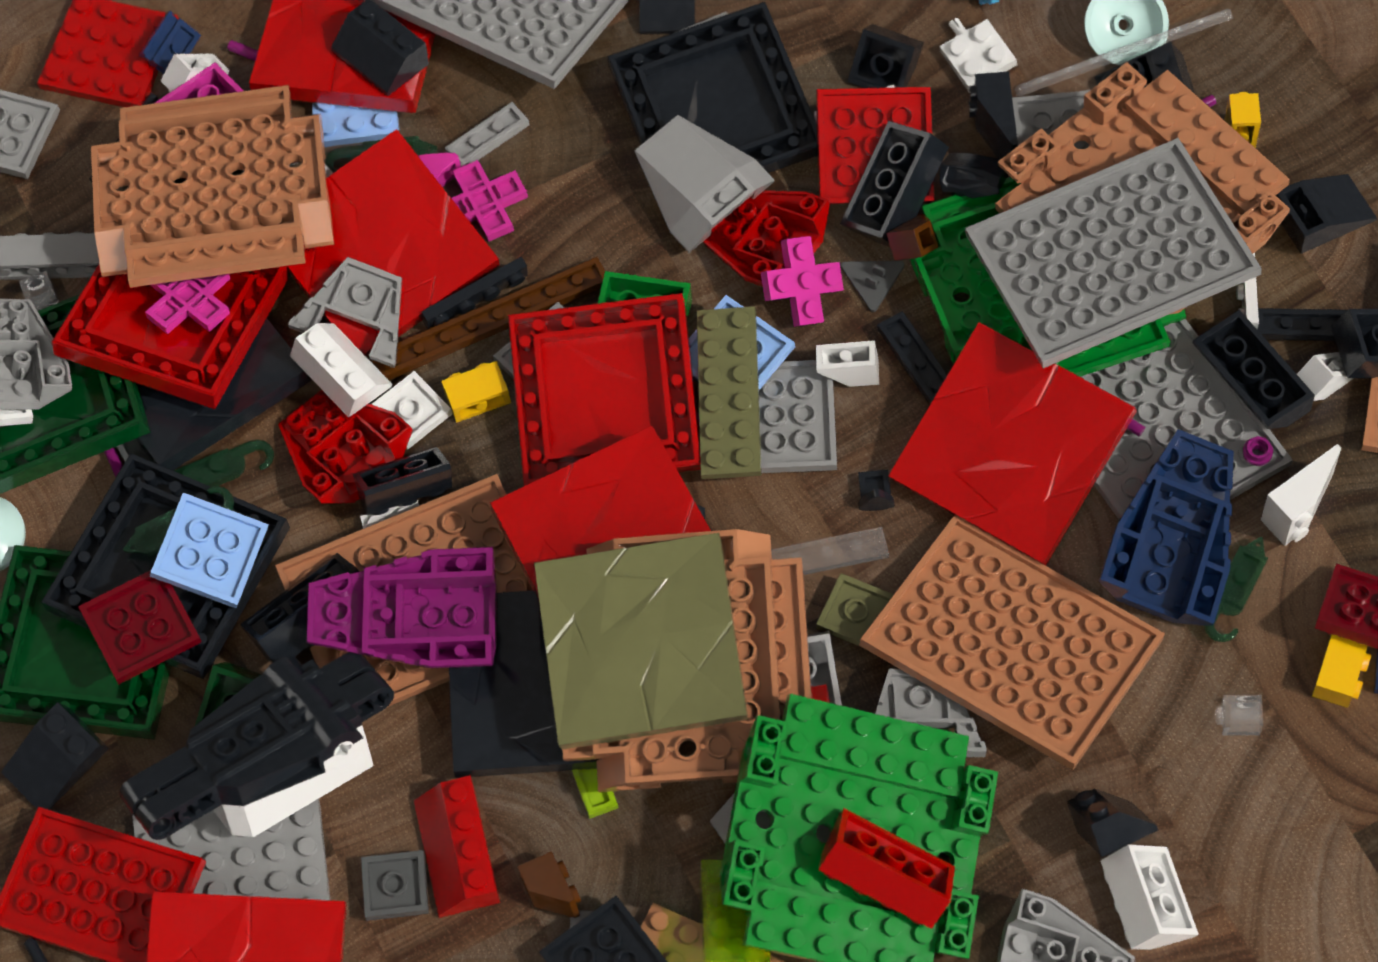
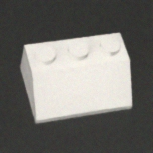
(338, 367)
(1148, 896)

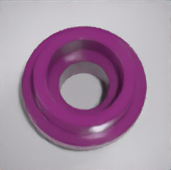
(1261, 444)

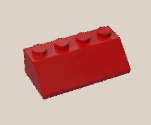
(456, 847)
(887, 869)

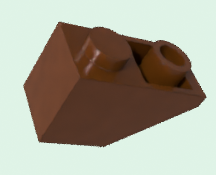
(912, 238)
(547, 885)

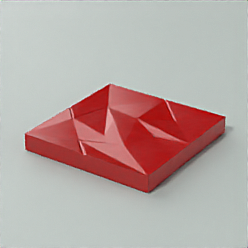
(299, 54)
(402, 222)
(114, 336)
(600, 377)
(1012, 443)
(600, 498)
(244, 929)

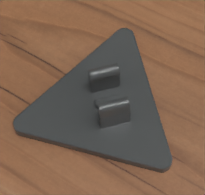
(872, 279)

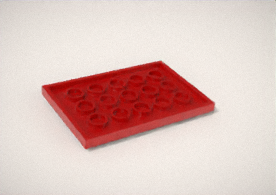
(90, 887)

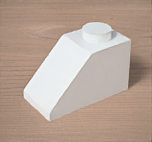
(187, 66)
(849, 362)
(1324, 375)

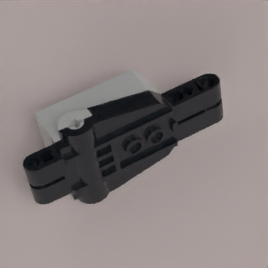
(265, 749)

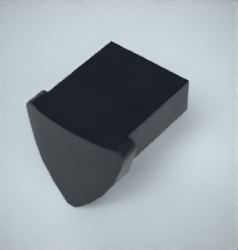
(875, 491)

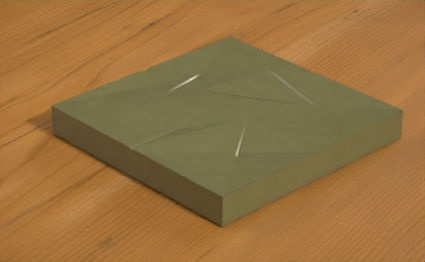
(640, 641)

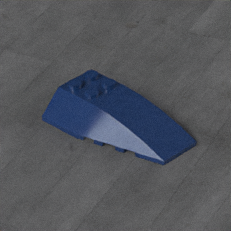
(1176, 535)

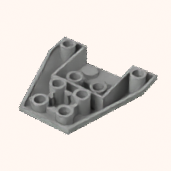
(697, 179)
(28, 367)
(1049, 932)

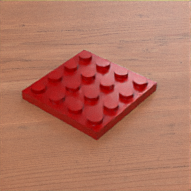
(100, 52)
(851, 127)

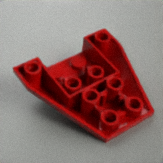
(753, 232)
(333, 447)

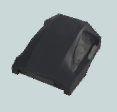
(971, 175)

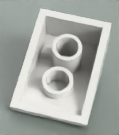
(1294, 503)

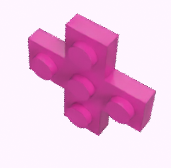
(486, 199)
(802, 281)
(190, 299)

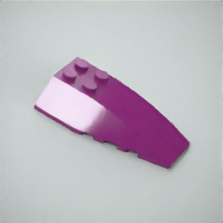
(412, 611)

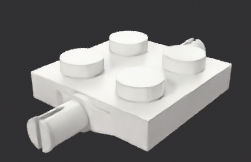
(976, 51)

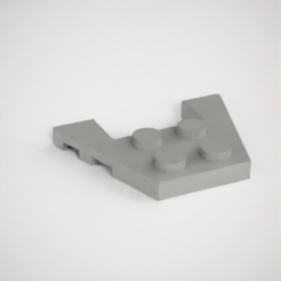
(362, 296)
(915, 702)

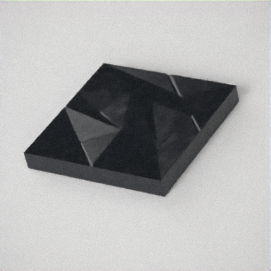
(725, 79)
(186, 428)
(100, 564)
(506, 710)

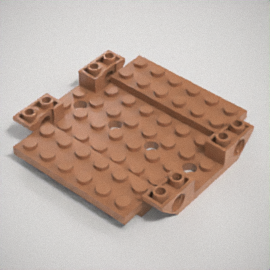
(1126, 120)
(213, 218)
(773, 659)

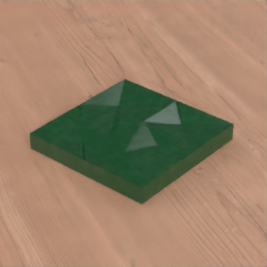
(80, 424)
(59, 661)

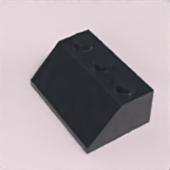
(380, 47)
(403, 481)

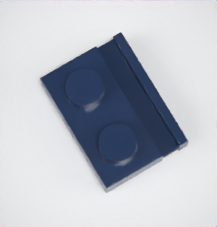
(169, 38)

